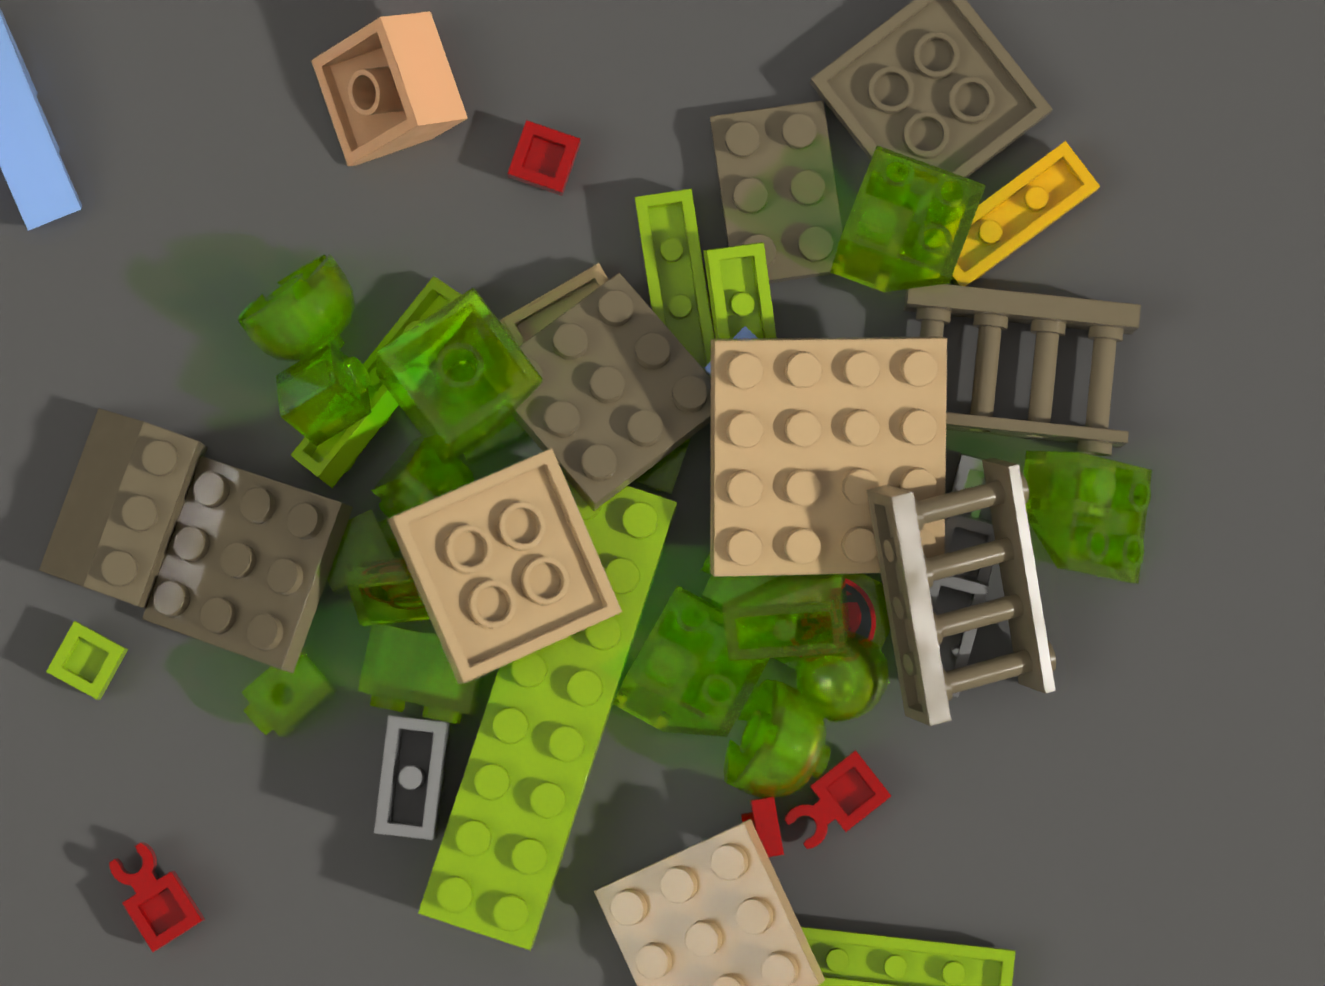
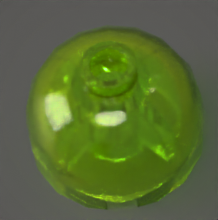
(303, 312)
(779, 743)

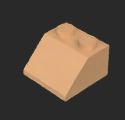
(389, 87)

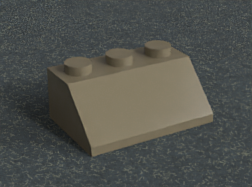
(122, 507)

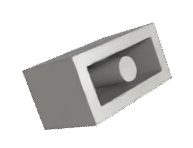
(412, 778)

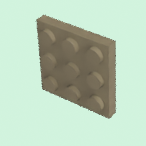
(932, 88)
(612, 391)
(247, 564)

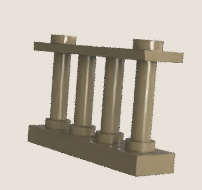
(1048, 320)
(910, 574)

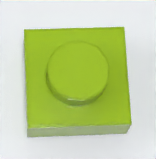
(87, 660)

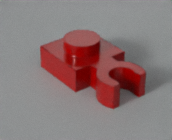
(844, 794)
(161, 905)

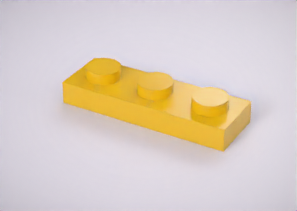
(1023, 211)

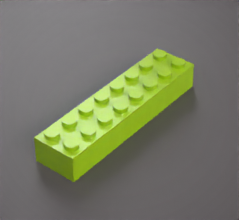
(542, 743)

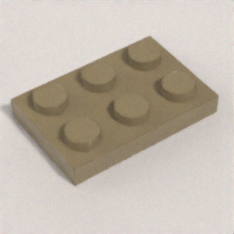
(780, 187)

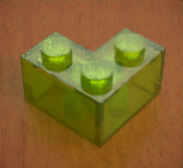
(415, 669)

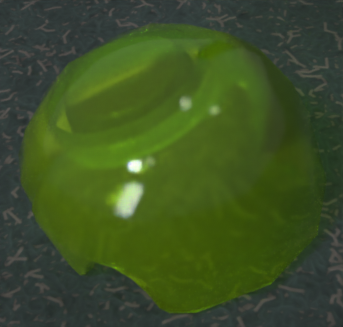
(845, 683)

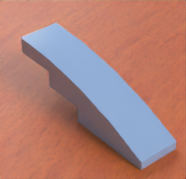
(27, 144)

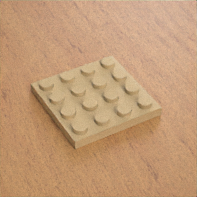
(806, 436)

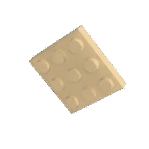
(504, 566)
(710, 918)

